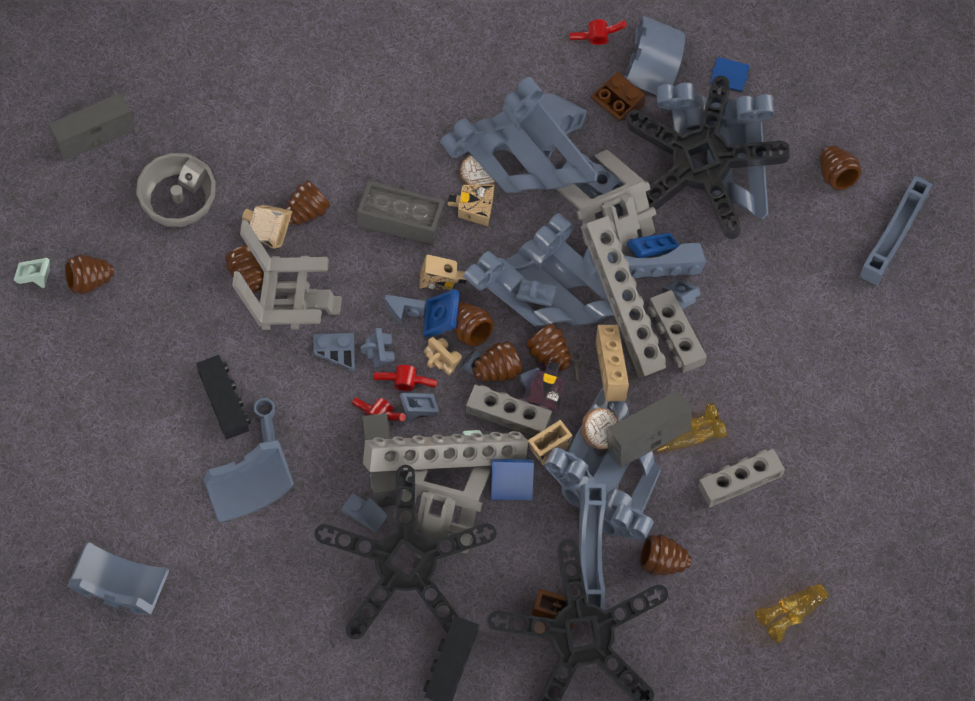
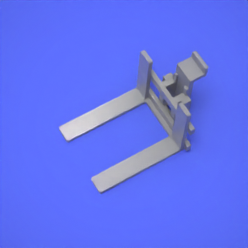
(630, 195)
(301, 304)
(439, 526)

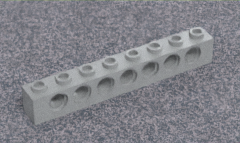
(620, 307)
(376, 460)

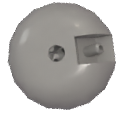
(191, 176)

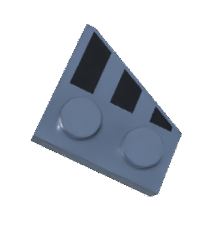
(336, 348)

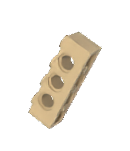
(611, 363)

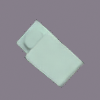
(33, 271)

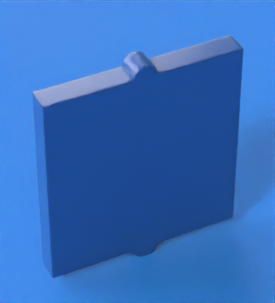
(733, 71)

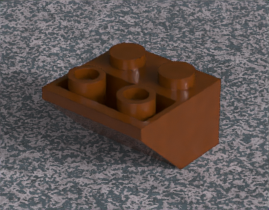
(619, 97)
(547, 605)

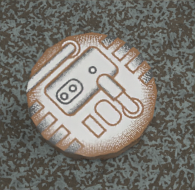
(473, 173)
(596, 427)

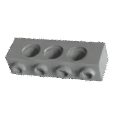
(667, 304)
(497, 414)
(765, 459)

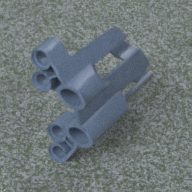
(739, 126)
(526, 132)
(551, 263)
(581, 465)

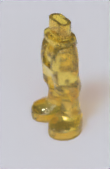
(696, 436)
(796, 605)

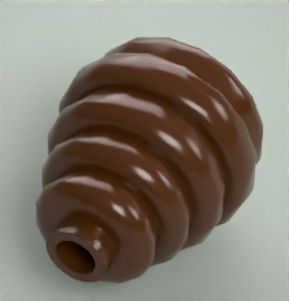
(839, 168)
(306, 203)
(243, 260)
(87, 273)
(473, 324)
(550, 346)
(498, 363)
(663, 556)

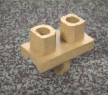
(440, 357)

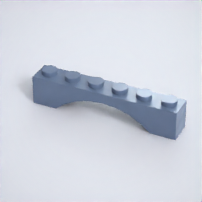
(896, 230)
(683, 260)
(590, 540)

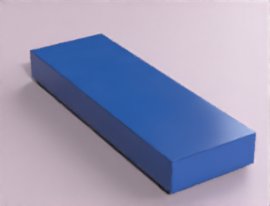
(653, 245)

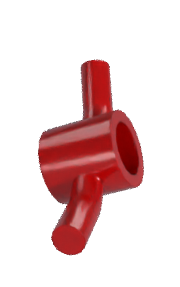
(598, 32)
(405, 378)
(379, 407)

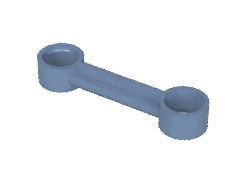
(266, 420)

